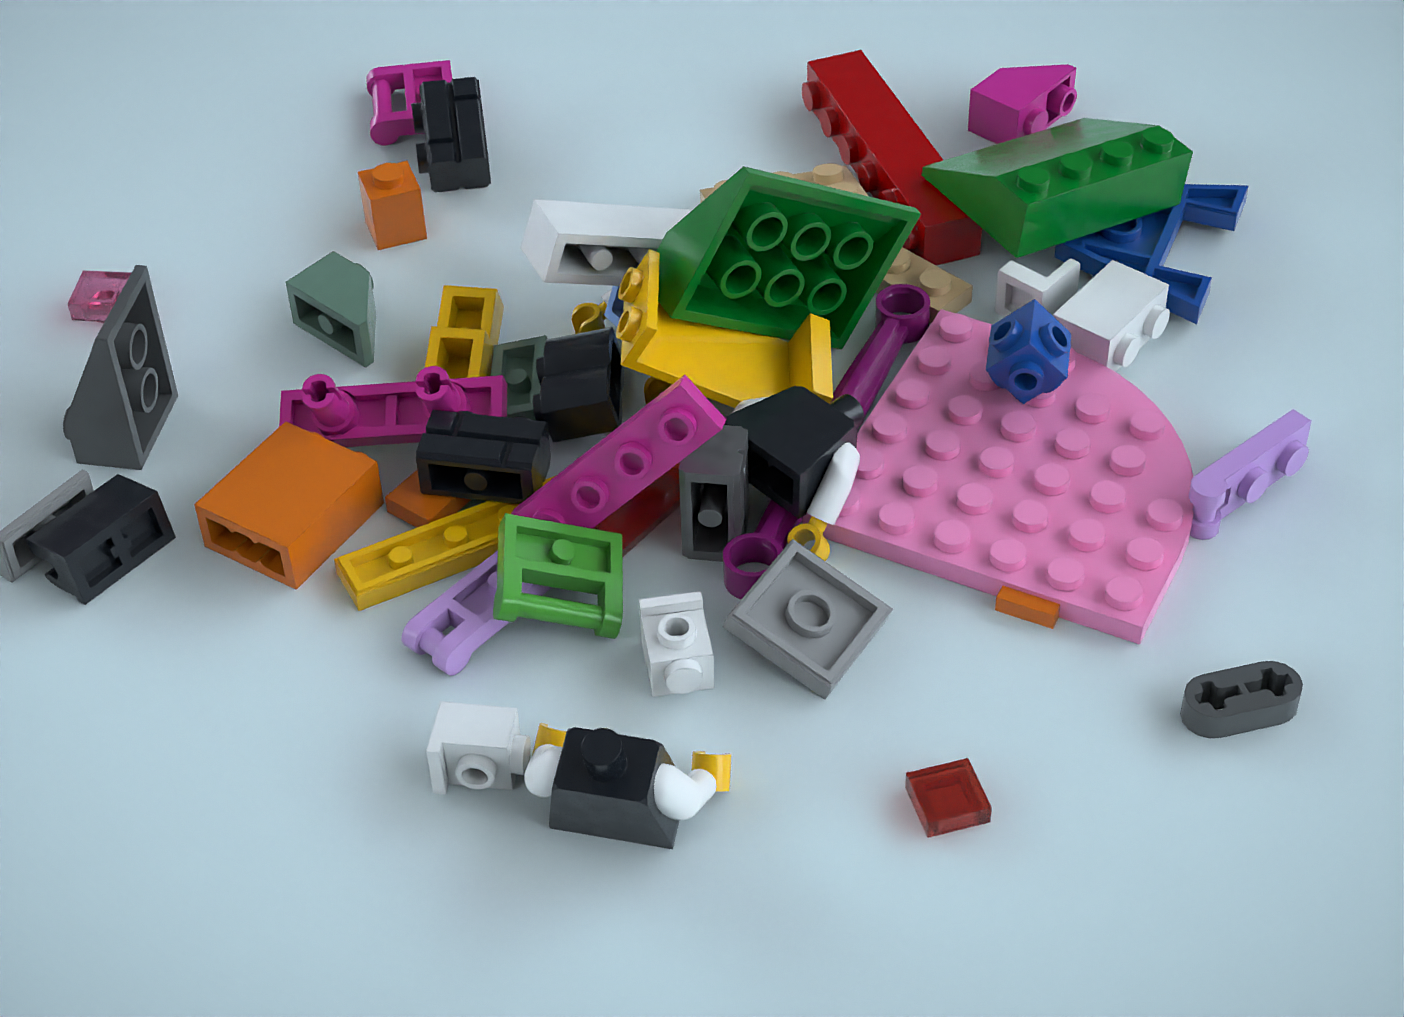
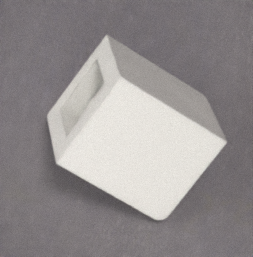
(1020, 285)

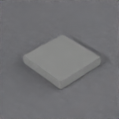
(807, 618)

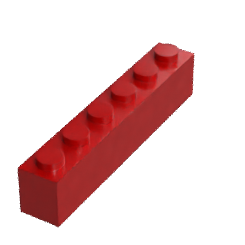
(887, 152)

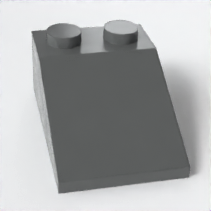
(124, 384)

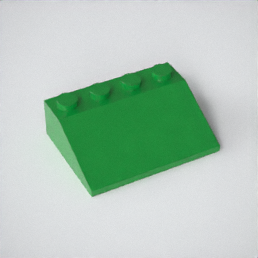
(1065, 181)
(776, 251)

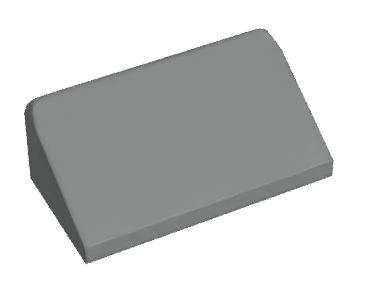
(14, 551)

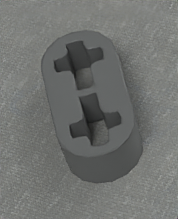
(1242, 700)

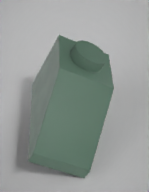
(336, 306)

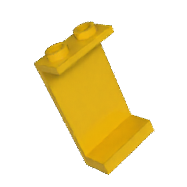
(718, 360)

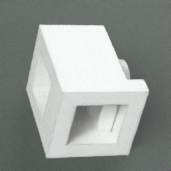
(676, 644)
(476, 747)

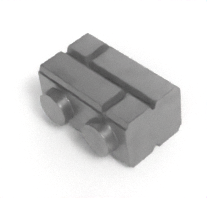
(714, 494)

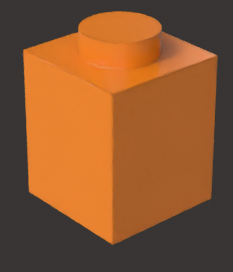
(392, 204)

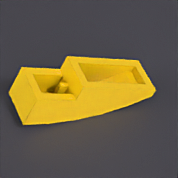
(466, 331)

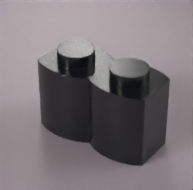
(580, 385)

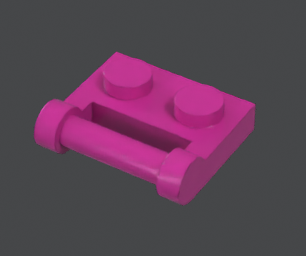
(381, 84)

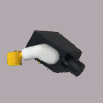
(802, 455)
(620, 784)

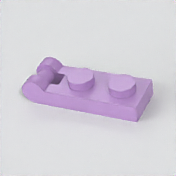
(1247, 472)
(467, 609)

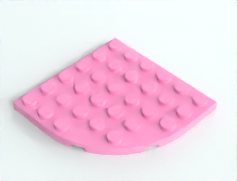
(1044, 496)

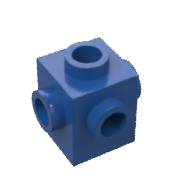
(1028, 352)

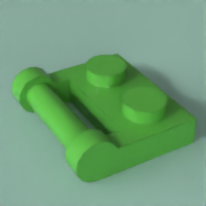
(563, 559)

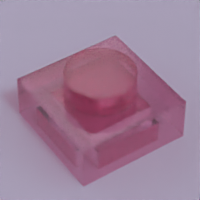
(96, 295)

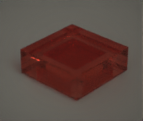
(948, 797)

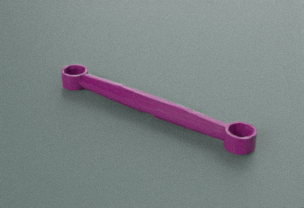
(862, 382)

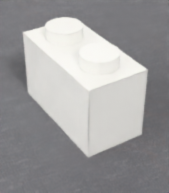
(1115, 315)

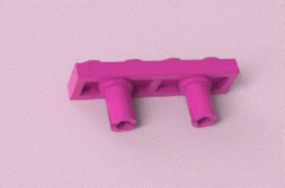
(388, 410)
(627, 458)

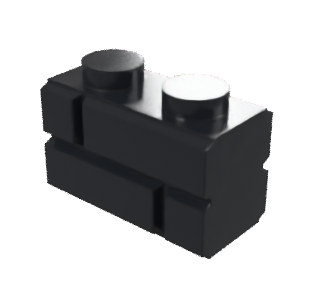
(454, 134)
(483, 456)

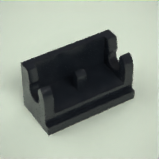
(103, 537)

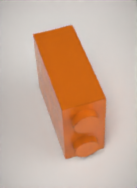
(290, 504)

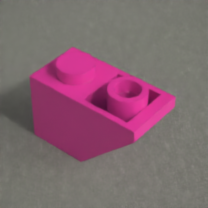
(1021, 101)

